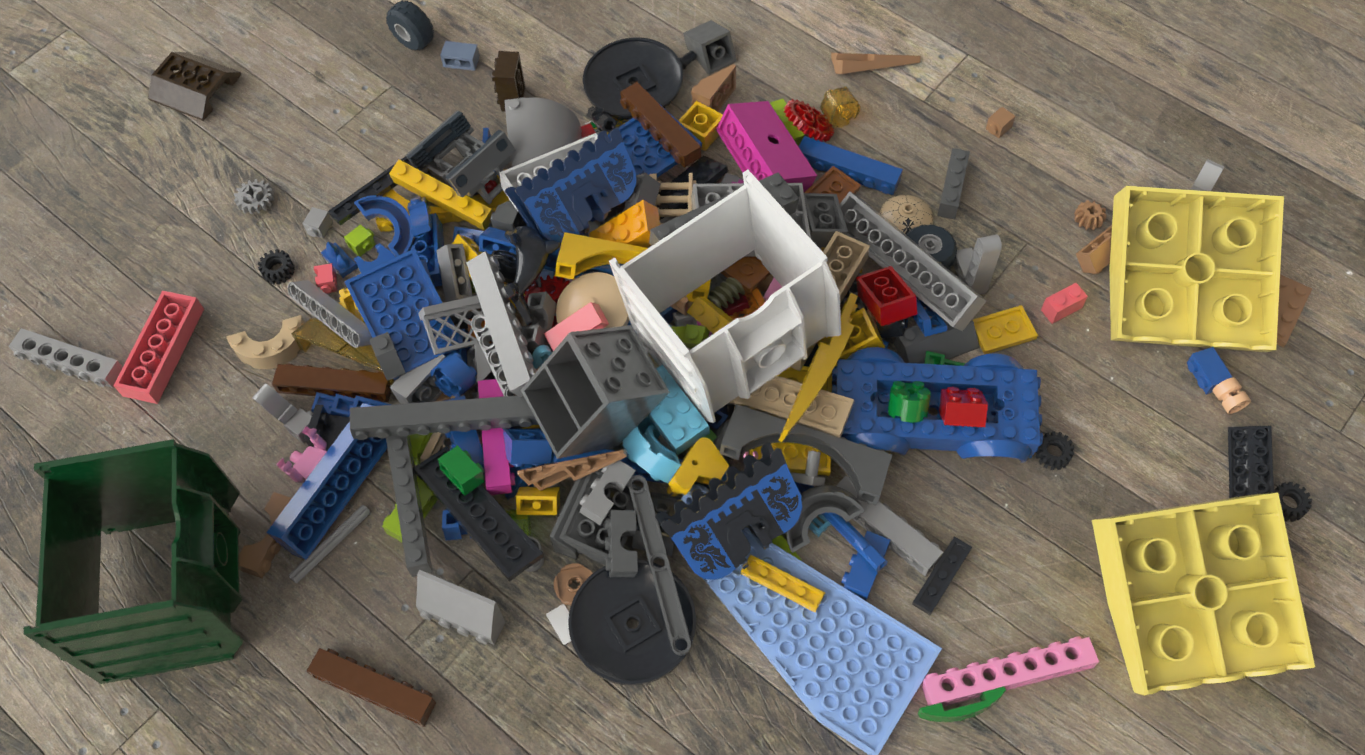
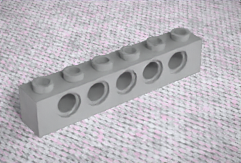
(66, 357)

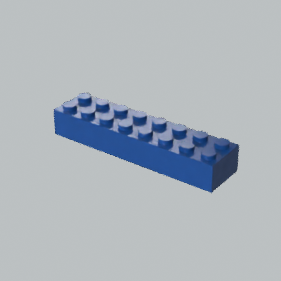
(326, 492)

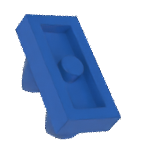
(340, 260)

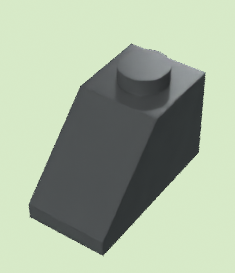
(387, 356)

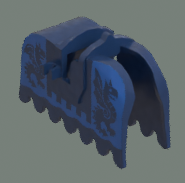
(558, 197)

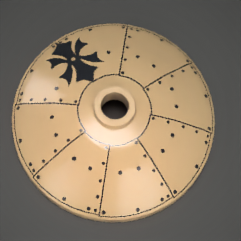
(896, 212)

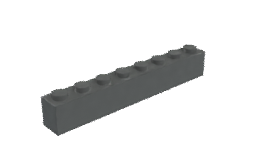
(409, 505)

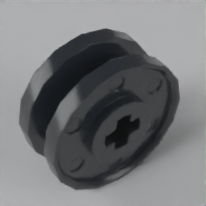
(507, 264)

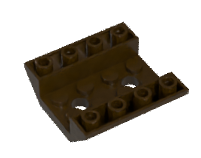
(183, 88)

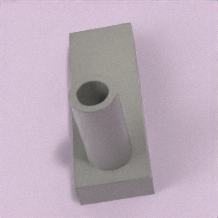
(810, 476)

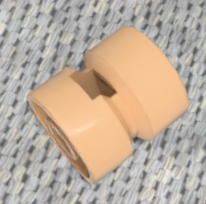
(1230, 393)

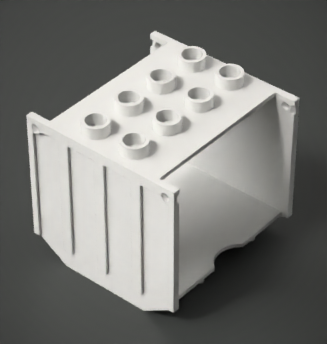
(750, 347)

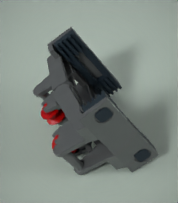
(479, 161)

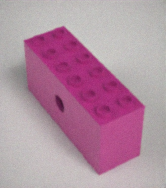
(763, 143)

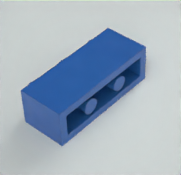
(862, 573)

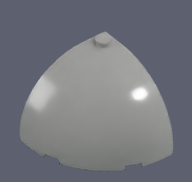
(539, 127)

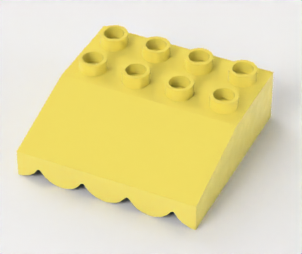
(1195, 268)
(1203, 593)

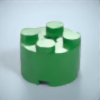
(909, 401)

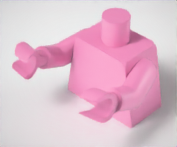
(307, 461)

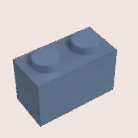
(460, 55)

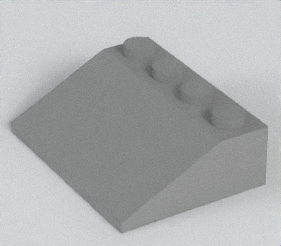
(458, 608)

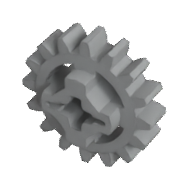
(254, 196)

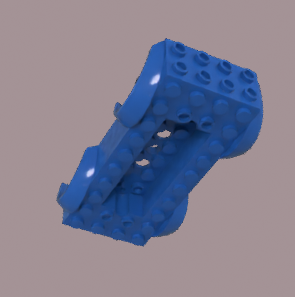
(1009, 389)

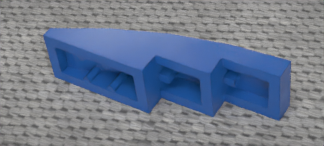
(341, 405)

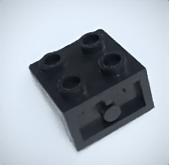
(327, 425)

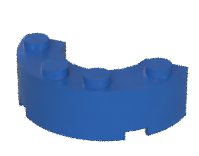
(387, 208)

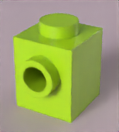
(360, 240)

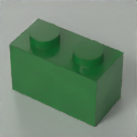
(461, 469)

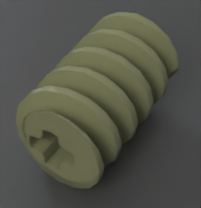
(725, 292)

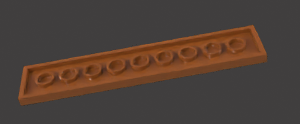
(750, 270)

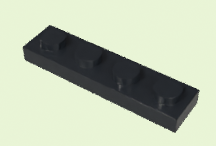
(942, 576)

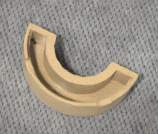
(268, 353)

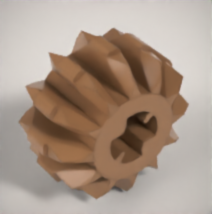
(1090, 215)

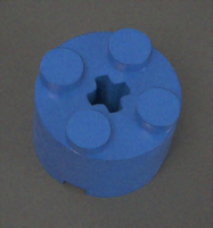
(454, 375)

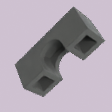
(542, 313)
(620, 561)

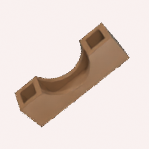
(257, 558)

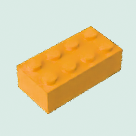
(630, 226)

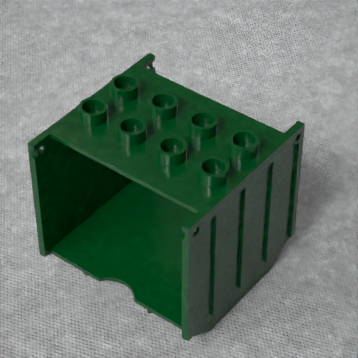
(125, 493)

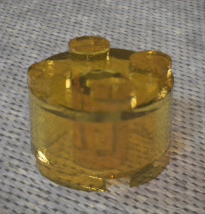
(840, 106)

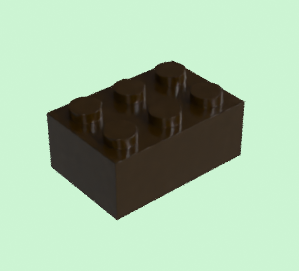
(508, 77)

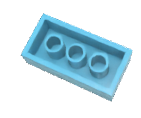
(677, 417)

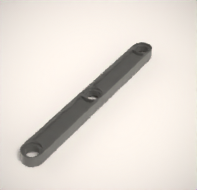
(662, 577)

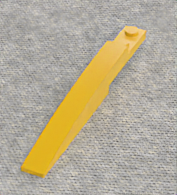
(821, 367)

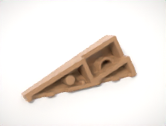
(853, 62)
(550, 474)

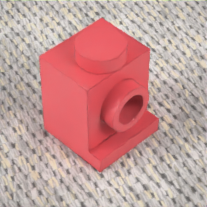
(326, 278)

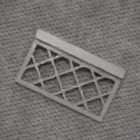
(447, 309)

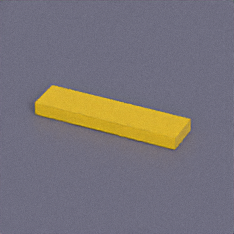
(783, 583)

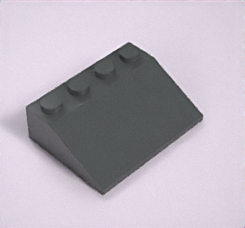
(586, 534)

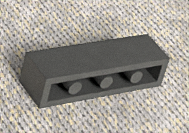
(953, 183)

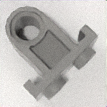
(274, 403)

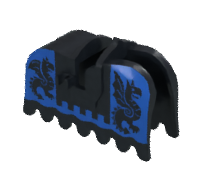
(711, 526)

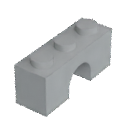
(597, 505)

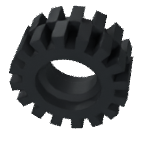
(279, 274)
(1062, 444)
(1300, 498)

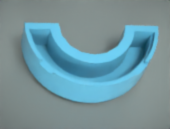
(650, 453)

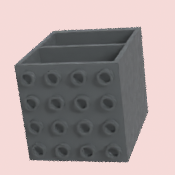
(594, 390)

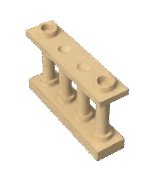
(674, 199)

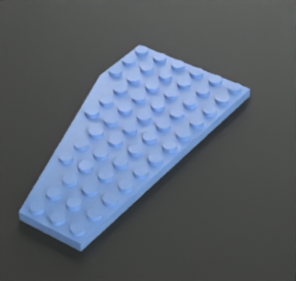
(843, 660)

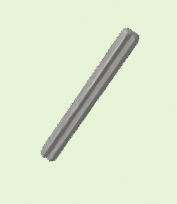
(329, 544)

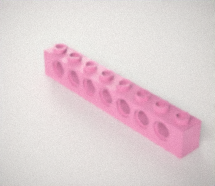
(1081, 649)

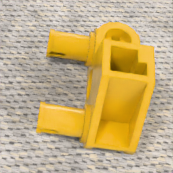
(707, 465)

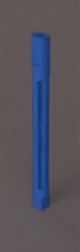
(845, 528)

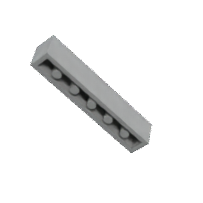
(904, 540)

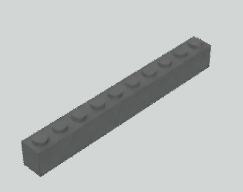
(440, 417)

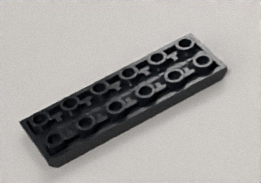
(1250, 460)

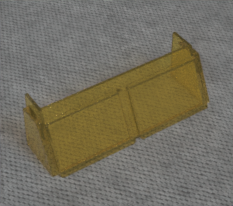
(319, 334)

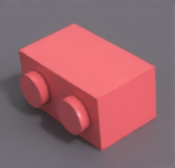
(1064, 303)

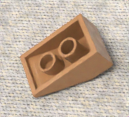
(716, 88)

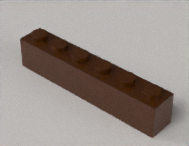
(660, 124)
(325, 380)
(371, 686)

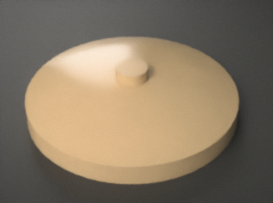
(594, 288)

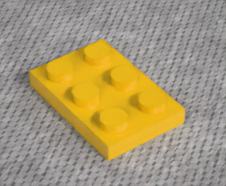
(1004, 329)

